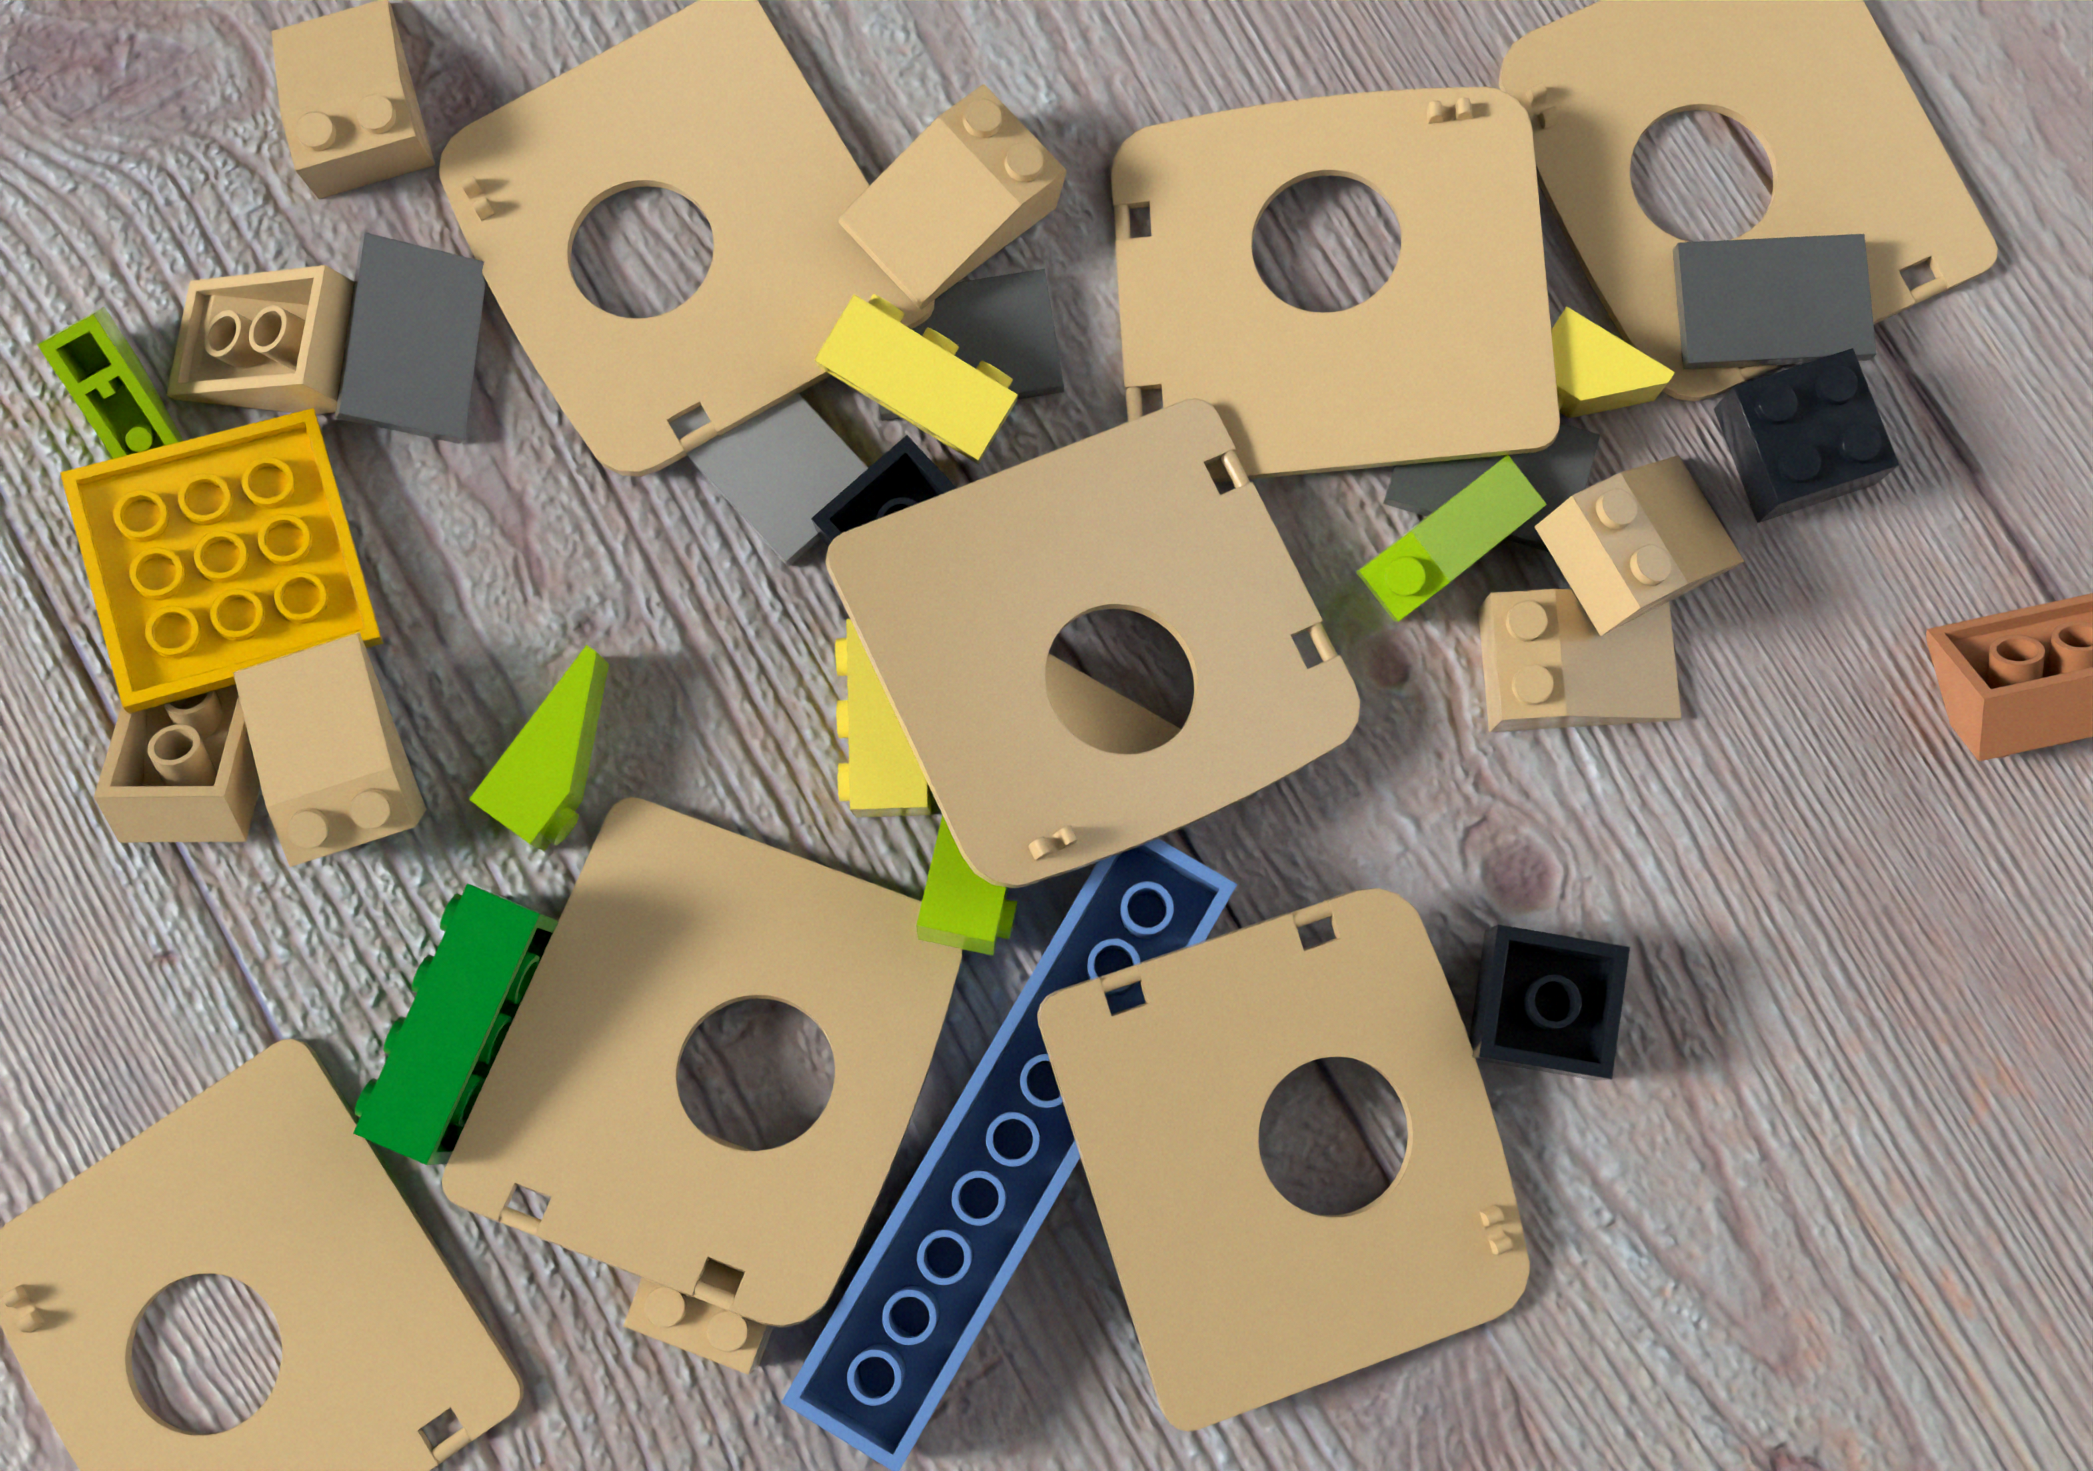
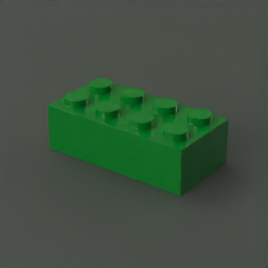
(453, 1026)

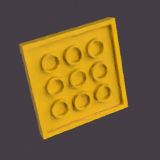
(217, 556)

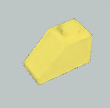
(1599, 369)

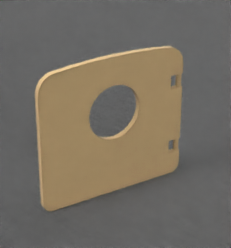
(1812, 88)
(734, 127)
(1421, 372)
(983, 578)
(587, 1078)
(1166, 1106)
(285, 1198)

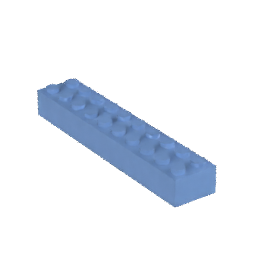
(989, 1171)

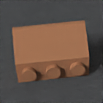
(2018, 677)

